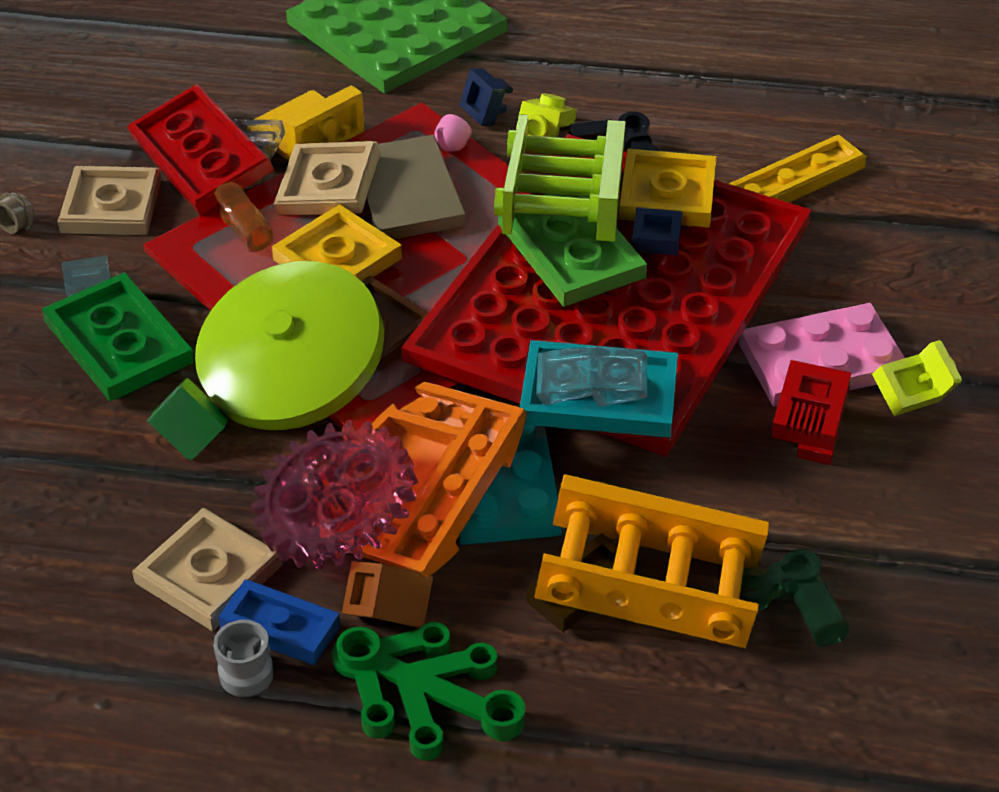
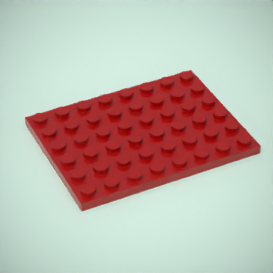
(683, 306)

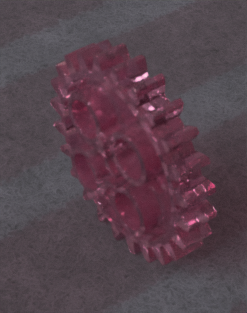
(334, 494)

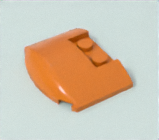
(456, 452)

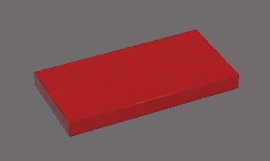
(198, 147)

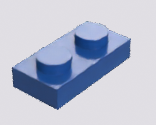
(291, 623)

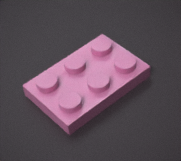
(838, 339)

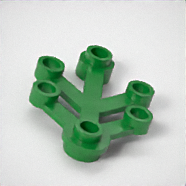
(424, 680)

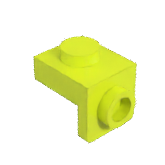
(547, 115)
(918, 379)

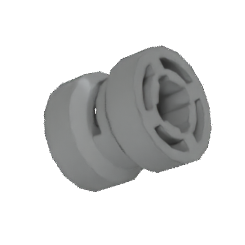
(243, 658)

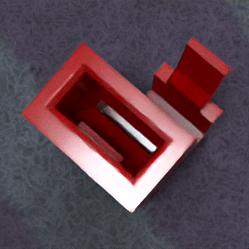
(812, 409)

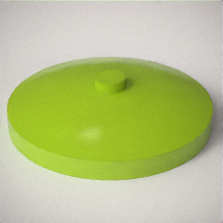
(290, 345)

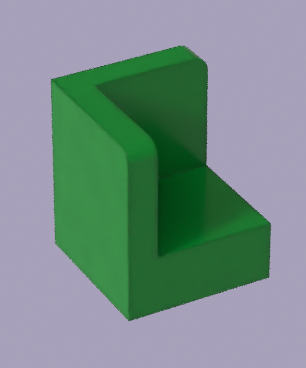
(188, 419)

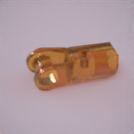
(243, 217)

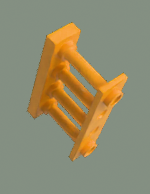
(662, 525)

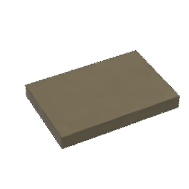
(413, 190)

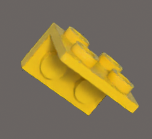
(319, 119)

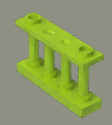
(601, 188)

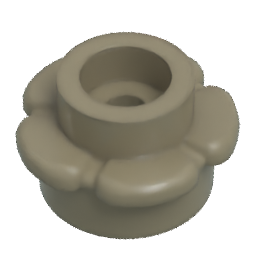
(15, 212)

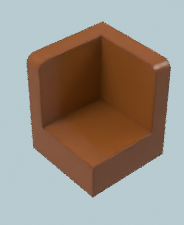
(387, 594)

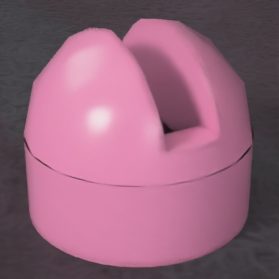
(452, 133)

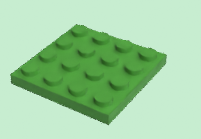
(396, 38)

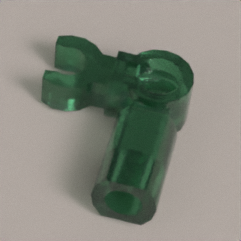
(800, 579)

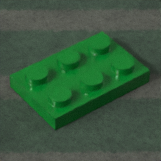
(117, 336)

